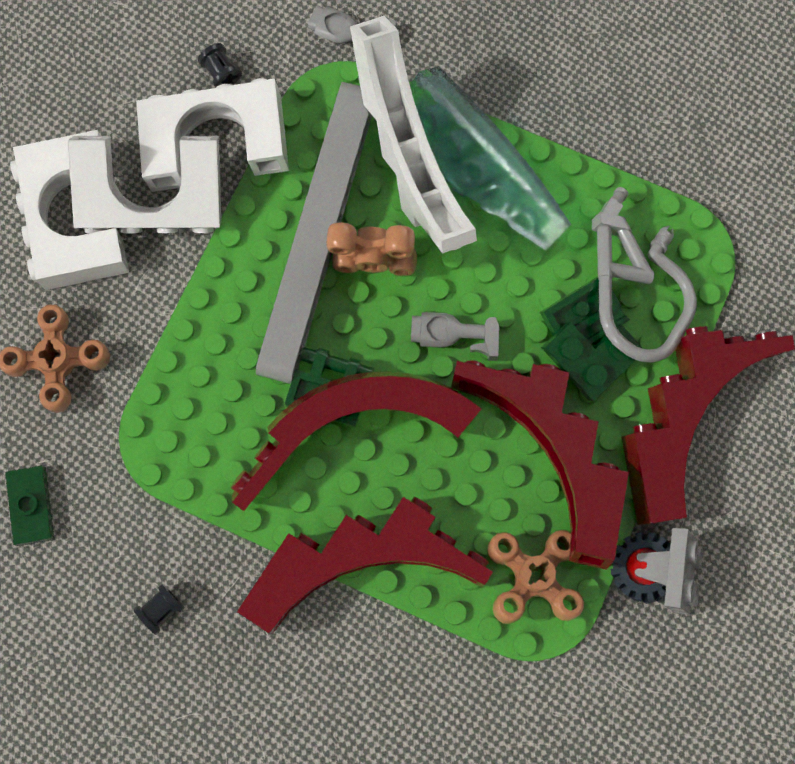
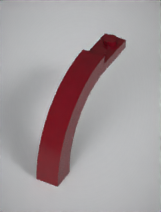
(344, 397)

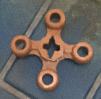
(372, 249)
(45, 350)
(545, 587)

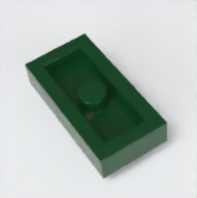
(29, 505)

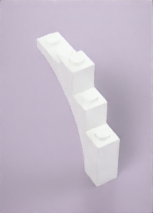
(403, 142)

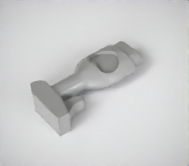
(333, 24)
(445, 330)

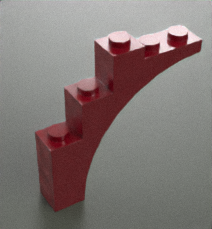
(660, 449)
(592, 491)
(405, 539)

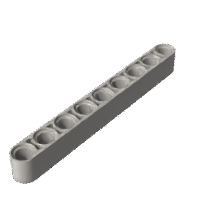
(309, 254)

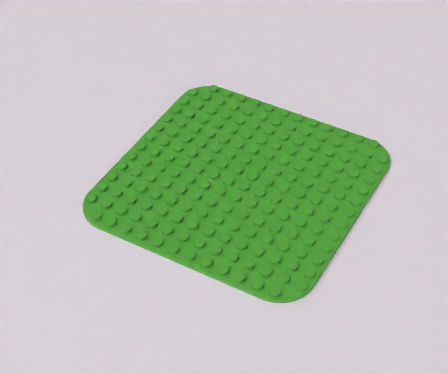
(207, 412)

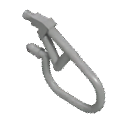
(609, 223)

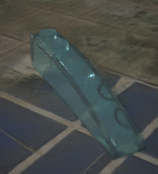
(483, 161)

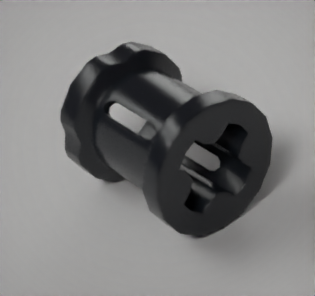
(219, 65)
(158, 609)

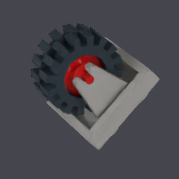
(653, 569)

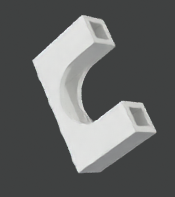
(168, 118)
(100, 204)
(56, 258)

